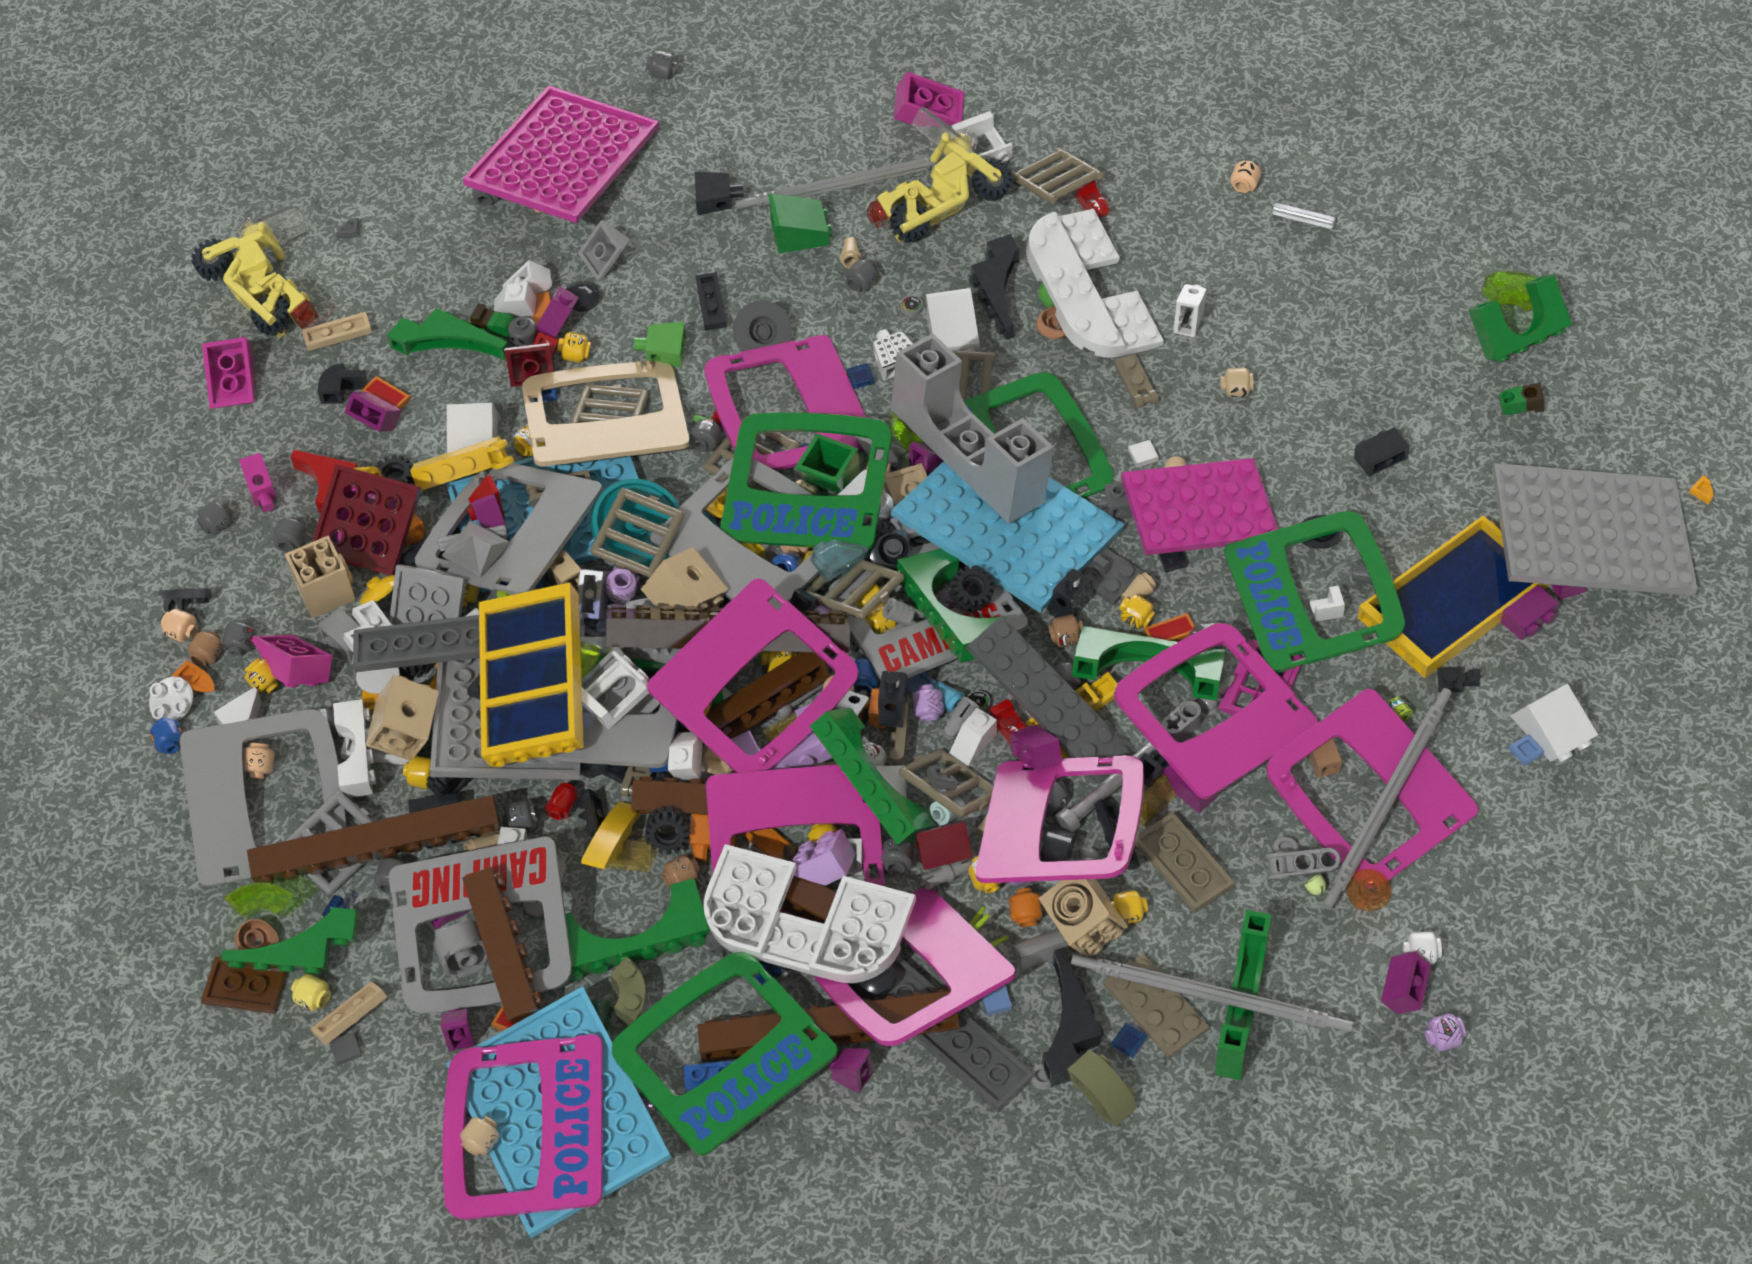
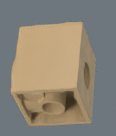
(320, 576)
(685, 582)
(402, 717)
(1083, 914)

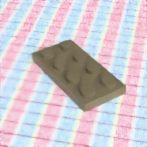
(1183, 862)
(1159, 1012)

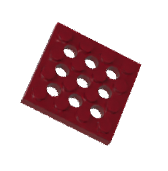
(358, 506)

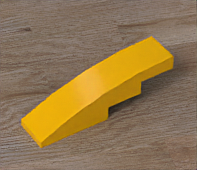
(1095, 695)
(610, 836)

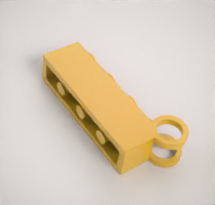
(461, 463)

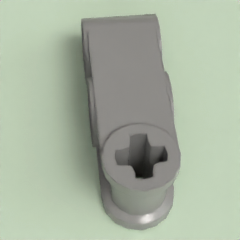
(1288, 863)

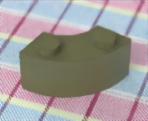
(632, 992)
(1103, 1087)

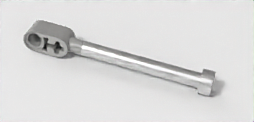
(1176, 724)

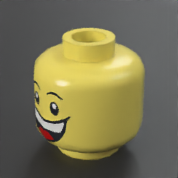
(310, 992)

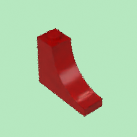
(320, 469)

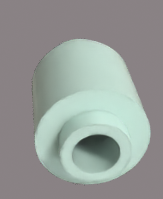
(943, 815)

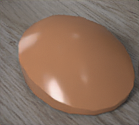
(1047, 322)
(250, 930)

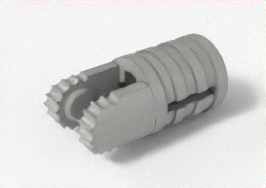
(901, 612)
(955, 722)

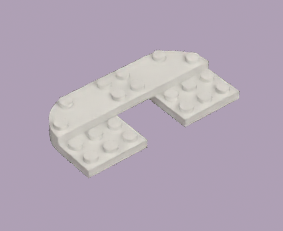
(1059, 255)
(852, 945)

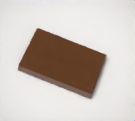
(244, 987)

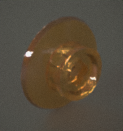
(1361, 897)

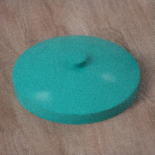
(605, 503)

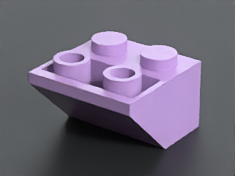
(825, 858)

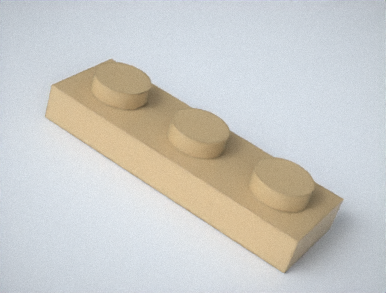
(336, 331)
(348, 1013)

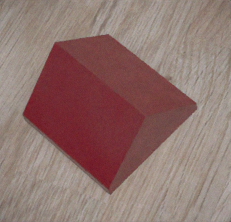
(528, 361)
(943, 846)

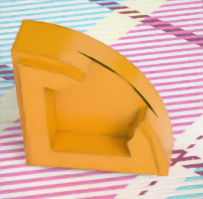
(1703, 490)

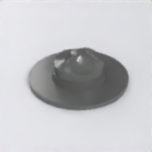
(761, 325)

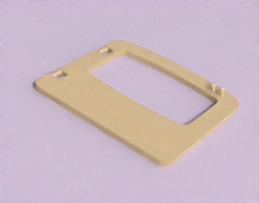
(605, 438)

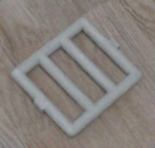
(322, 815)

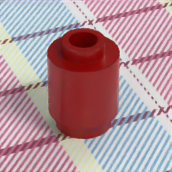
(561, 801)

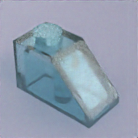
(836, 557)

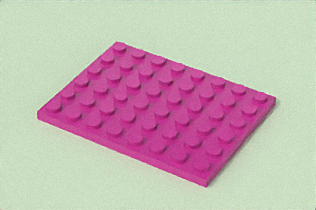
(561, 154)

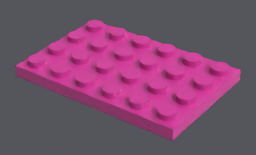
(1197, 505)

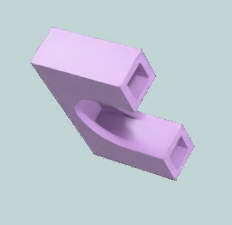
(806, 754)

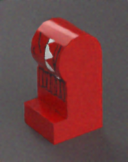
(1091, 198)
(1007, 719)

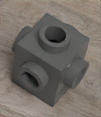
(1116, 501)

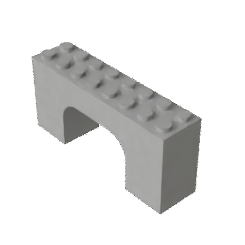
(1001, 467)

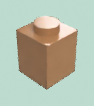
(1326, 760)

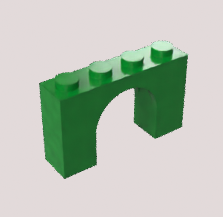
(1548, 318)

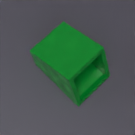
(798, 223)
(829, 464)

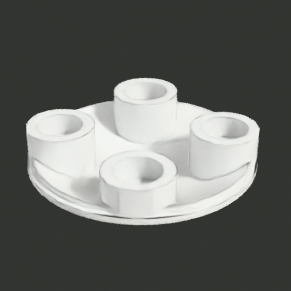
(170, 698)

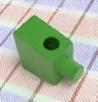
(663, 343)

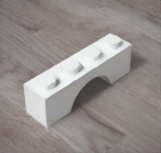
(355, 773)

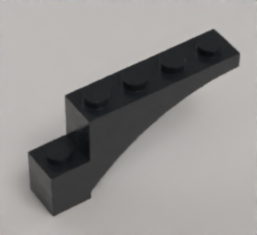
(991, 280)
(1077, 1026)

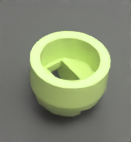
(1316, 885)

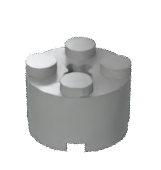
(460, 949)

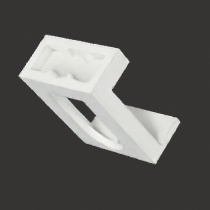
(985, 125)
(621, 668)

